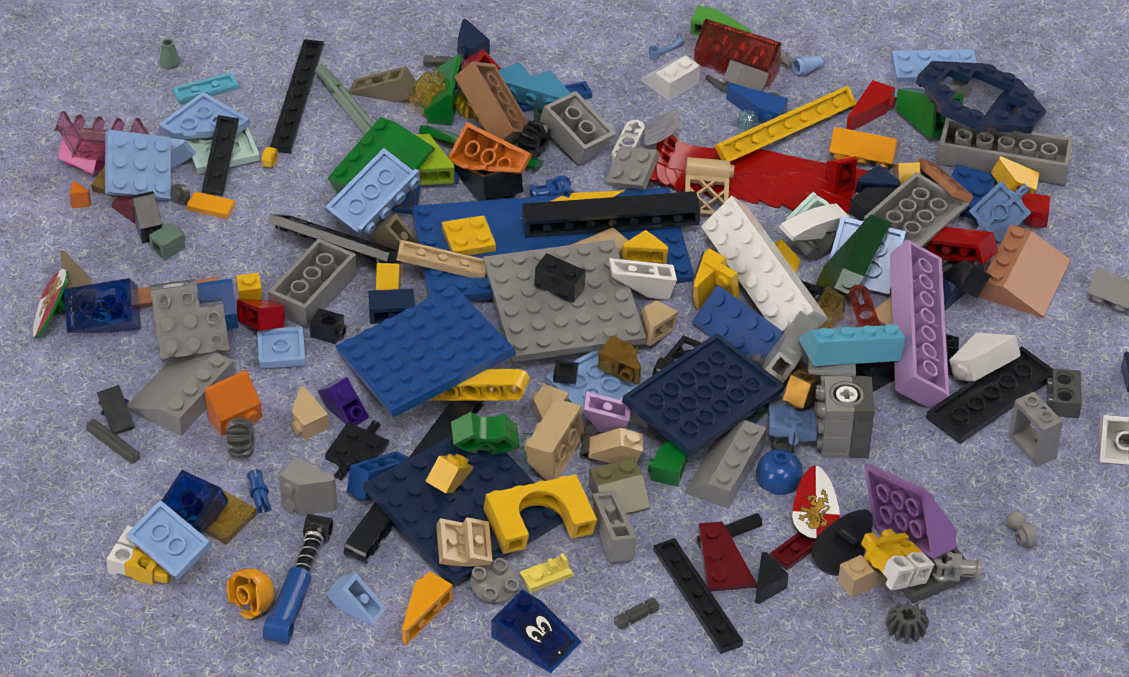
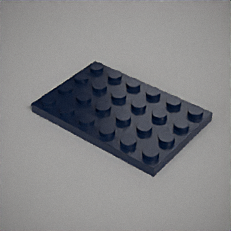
(703, 394)

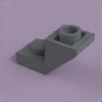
(817, 247)

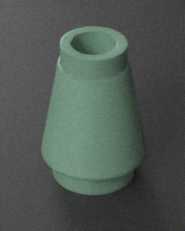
(169, 56)

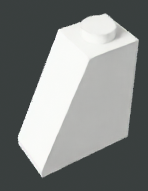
(983, 355)

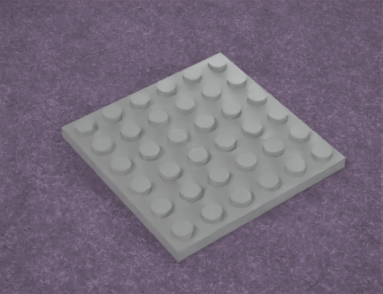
(550, 326)

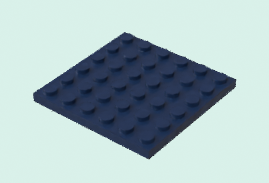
(418, 505)

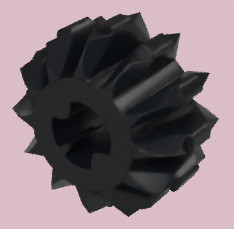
(534, 137)

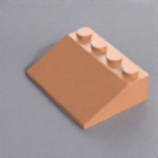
(1025, 272)

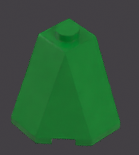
(921, 112)

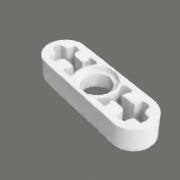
(627, 136)

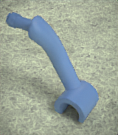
(655, 50)

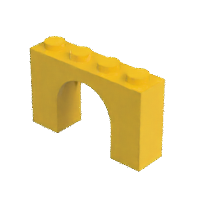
(560, 494)

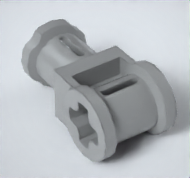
(955, 567)

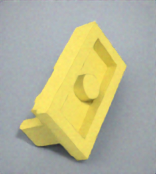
(546, 574)

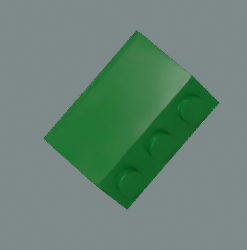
(443, 104)

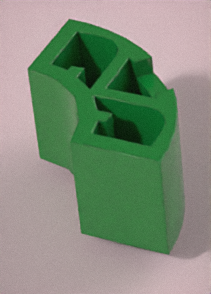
(491, 434)

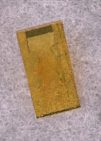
(833, 306)

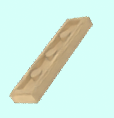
(440, 259)

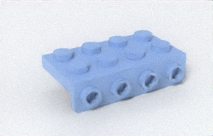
(373, 193)

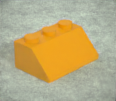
(864, 146)

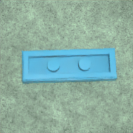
(210, 86)

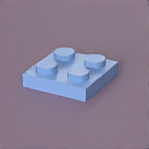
(281, 347)

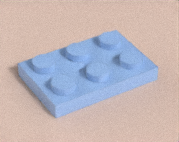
(169, 540)

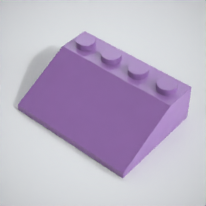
(910, 510)

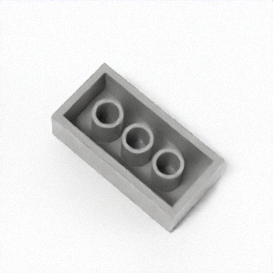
(313, 281)

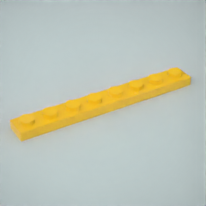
(785, 124)

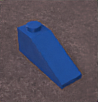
(763, 104)
(368, 469)

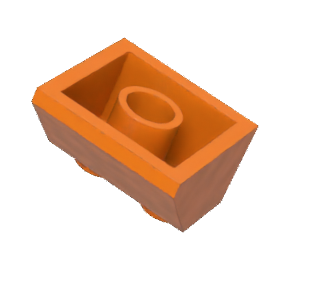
(232, 399)

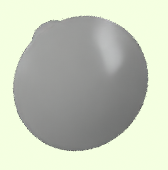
(494, 582)

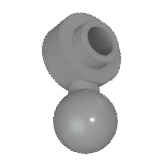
(1025, 531)

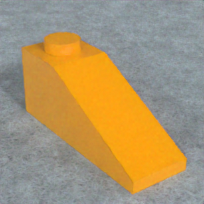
(428, 598)

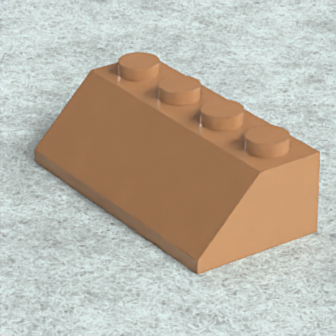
(491, 100)

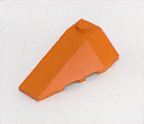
(485, 152)

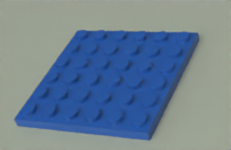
(424, 351)

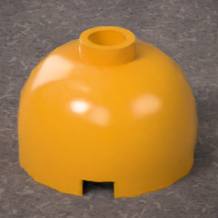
(251, 587)

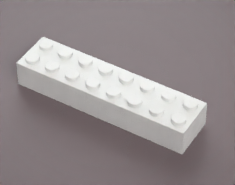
(760, 265)

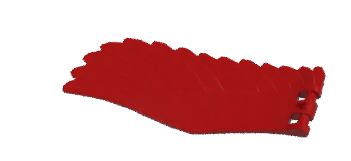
(757, 177)

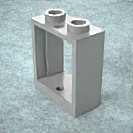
(1036, 447)

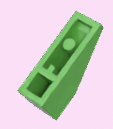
(715, 15)

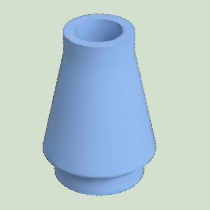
(805, 64)

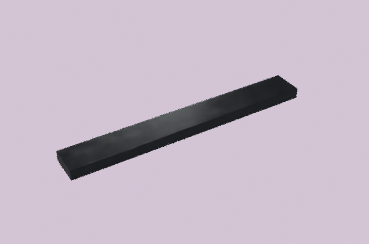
(297, 96)

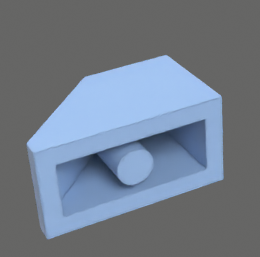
(356, 598)

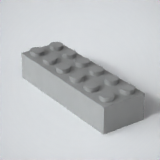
(981, 150)

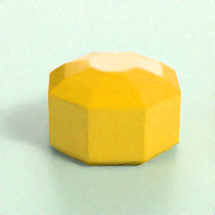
(269, 157)

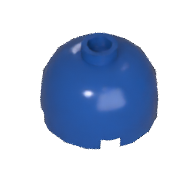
(779, 472)

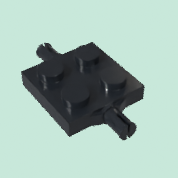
(355, 446)

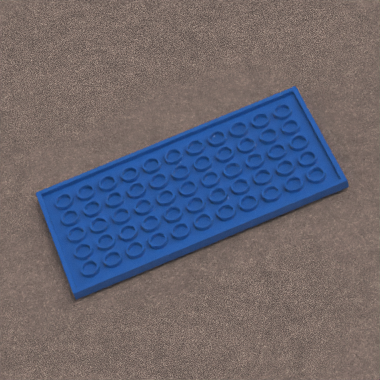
(508, 233)

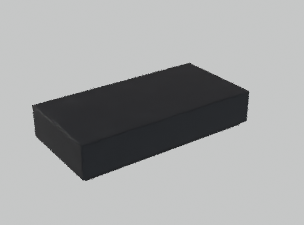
(116, 409)

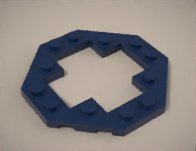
(1019, 95)

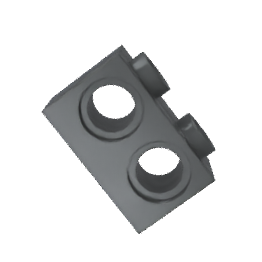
(1065, 392)

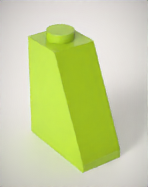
(438, 167)

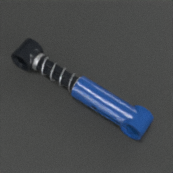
(280, 623)

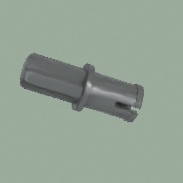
(589, 430)

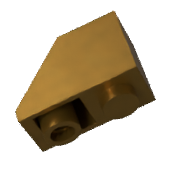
(620, 360)
(801, 389)

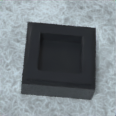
(565, 372)

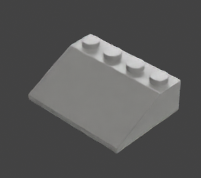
(919, 209)
(177, 391)

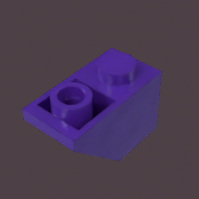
(343, 401)

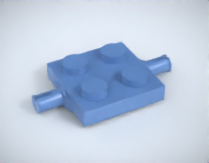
(1000, 209)
(792, 423)

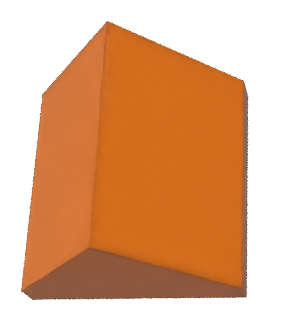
(79, 196)

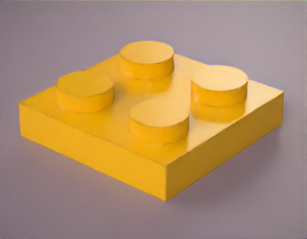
(469, 236)

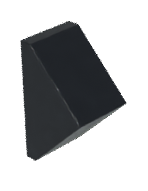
(771, 579)

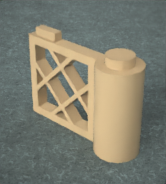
(712, 173)

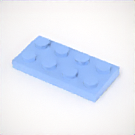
(911, 62)

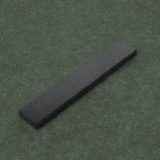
(698, 596)

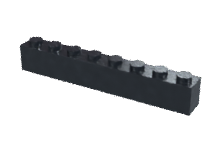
(612, 212)

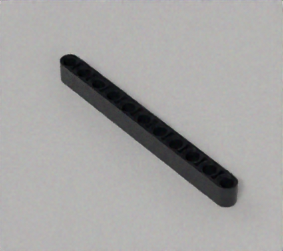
(376, 524)

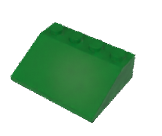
(387, 135)

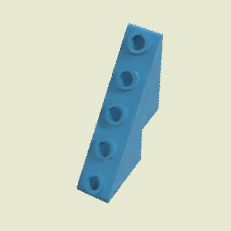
(533, 90)

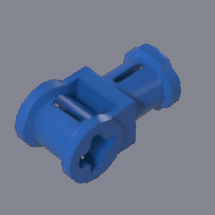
(552, 187)

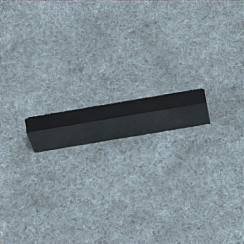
(220, 155)

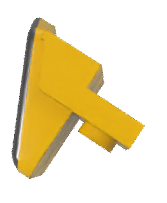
(710, 272)

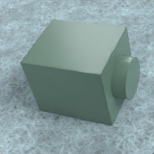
(167, 241)

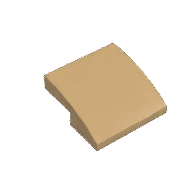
(464, 542)

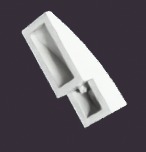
(813, 223)

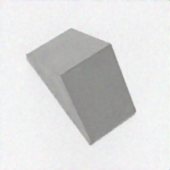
(746, 76)

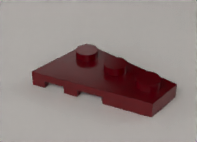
(722, 560)

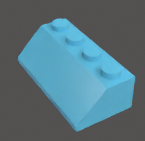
(853, 345)

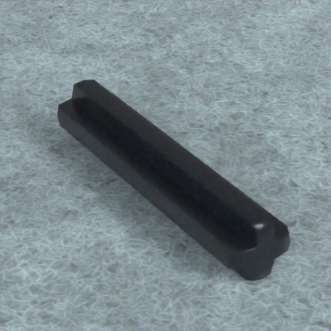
(741, 526)

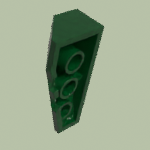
(855, 257)

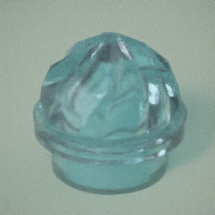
(747, 120)

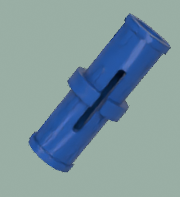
(259, 491)

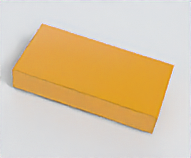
(211, 205)

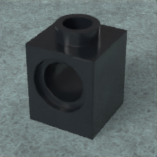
(327, 326)

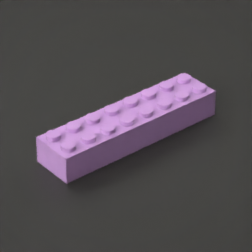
(921, 318)

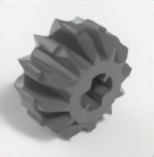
(240, 437)
(907, 622)

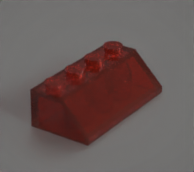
(722, 43)

